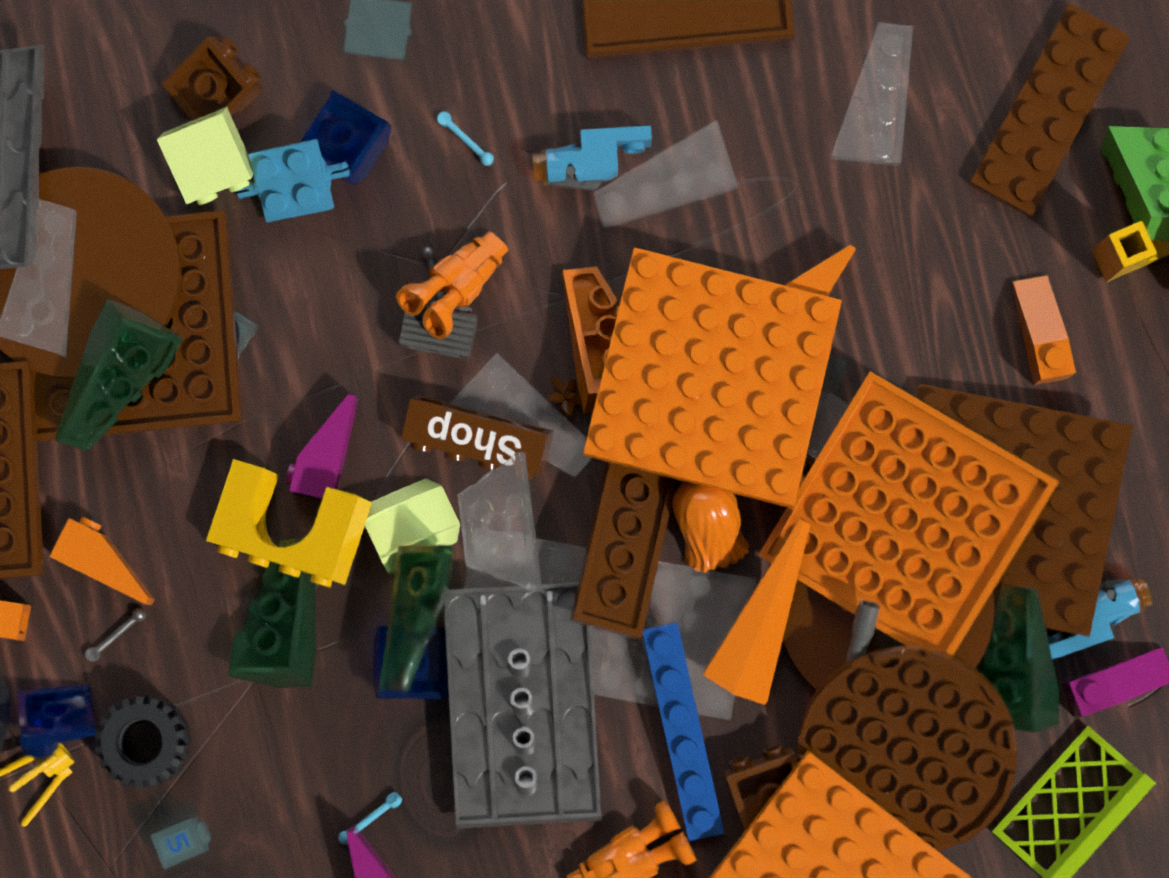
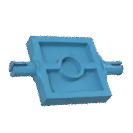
(292, 180)

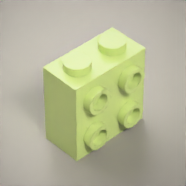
(206, 157)

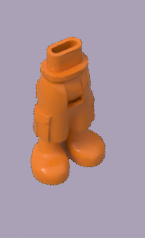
(457, 275)
(627, 851)

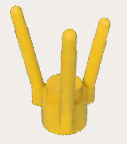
(55, 763)

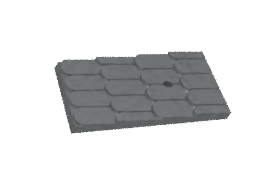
(19, 152)
(513, 677)

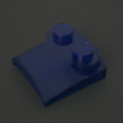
(349, 135)
(431, 675)
(53, 718)

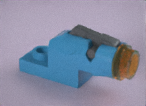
(593, 162)
(1115, 603)

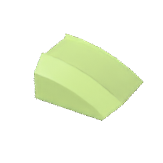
(411, 517)

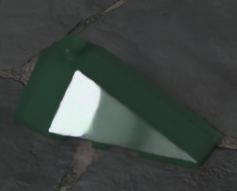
(117, 363)
(416, 601)
(280, 632)
(1021, 661)

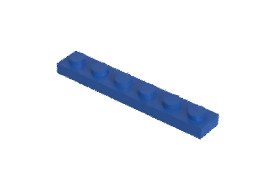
(683, 731)

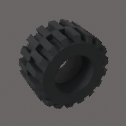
(112, 742)

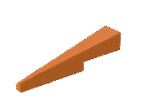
(752, 646)

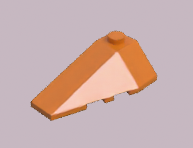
(591, 320)

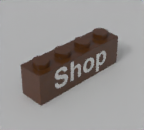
(474, 435)

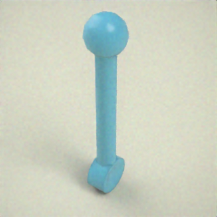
(445, 120)
(393, 801)

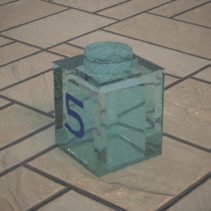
(181, 842)

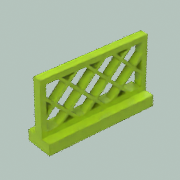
(1098, 829)

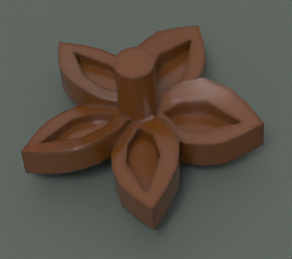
(564, 396)

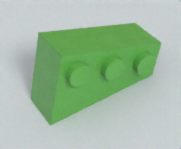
(1142, 171)

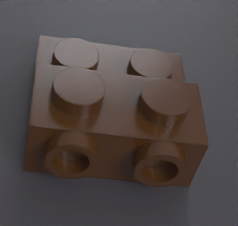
(213, 80)
(757, 780)

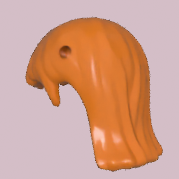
(709, 526)

